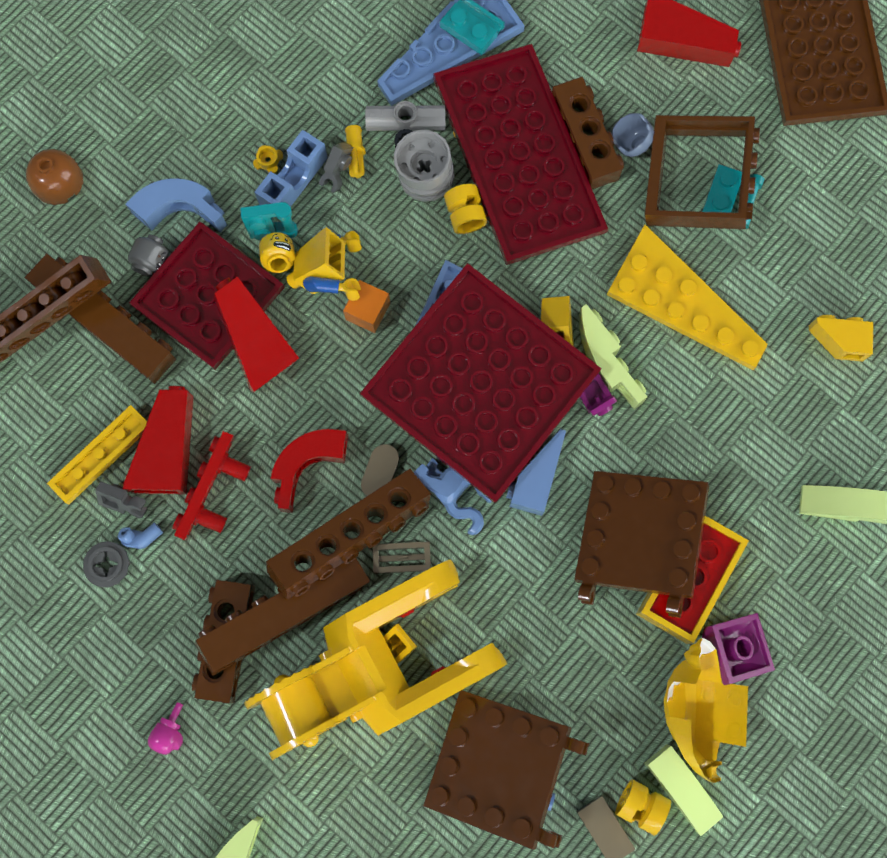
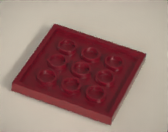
(183, 290)

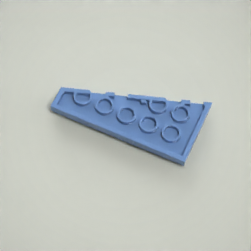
(440, 51)

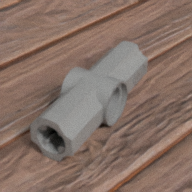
(388, 117)

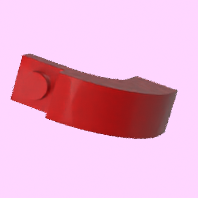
(302, 452)

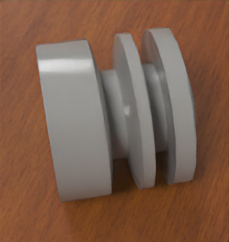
(421, 152)

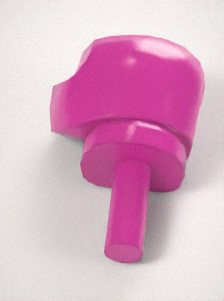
(165, 734)

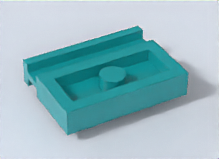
(472, 25)

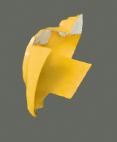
(704, 710)

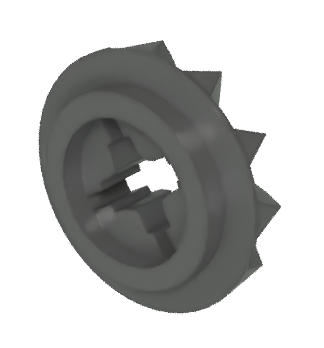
(97, 555)

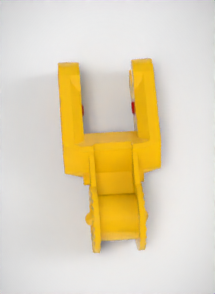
(361, 675)

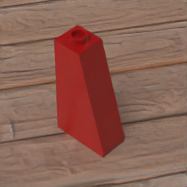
(686, 34)
(254, 337)
(164, 447)

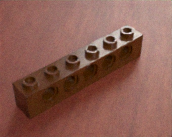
(50, 303)
(403, 488)

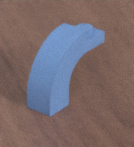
(173, 195)

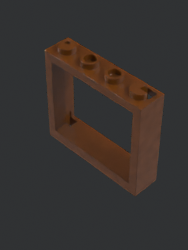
(701, 126)

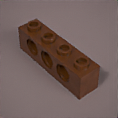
(579, 95)
(225, 687)

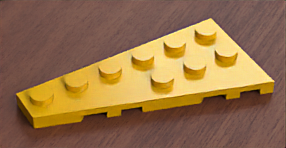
(674, 295)

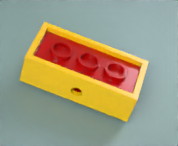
(717, 559)

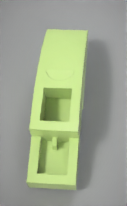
(601, 348)

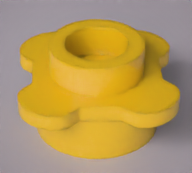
(267, 152)

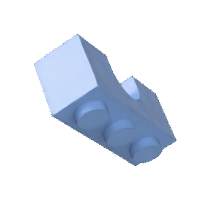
(303, 162)

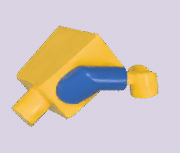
(321, 264)

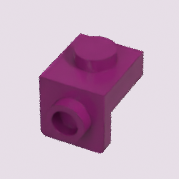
(597, 397)

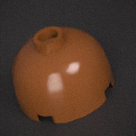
(54, 176)

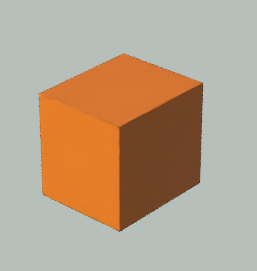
(369, 308)

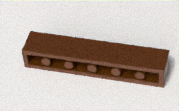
(113, 326)
(275, 617)

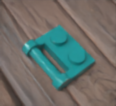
(725, 189)
(260, 220)

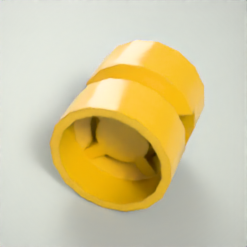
(466, 212)
(641, 806)

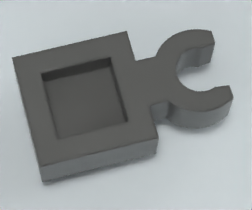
(117, 499)

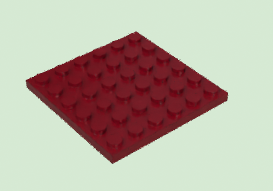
(480, 382)

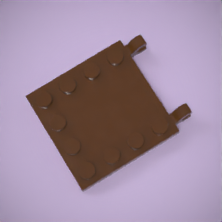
(642, 536)
(500, 769)

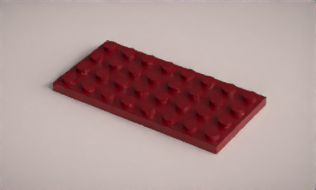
(519, 154)

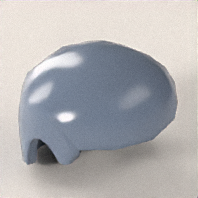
(633, 134)

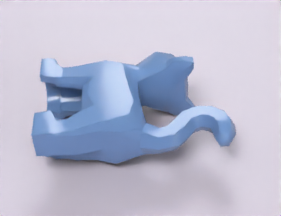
(448, 488)

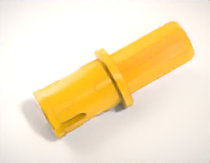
(354, 138)

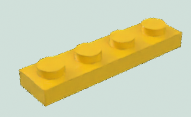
(98, 455)

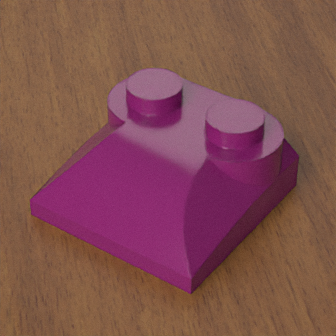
(740, 648)

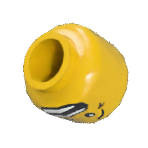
(277, 252)

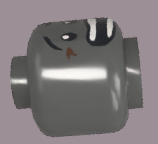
(147, 255)

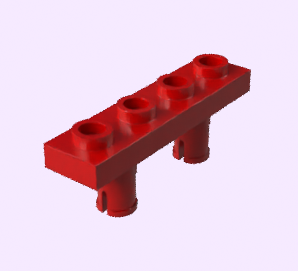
(196, 497)

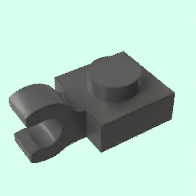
(337, 162)

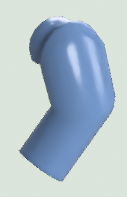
(139, 539)

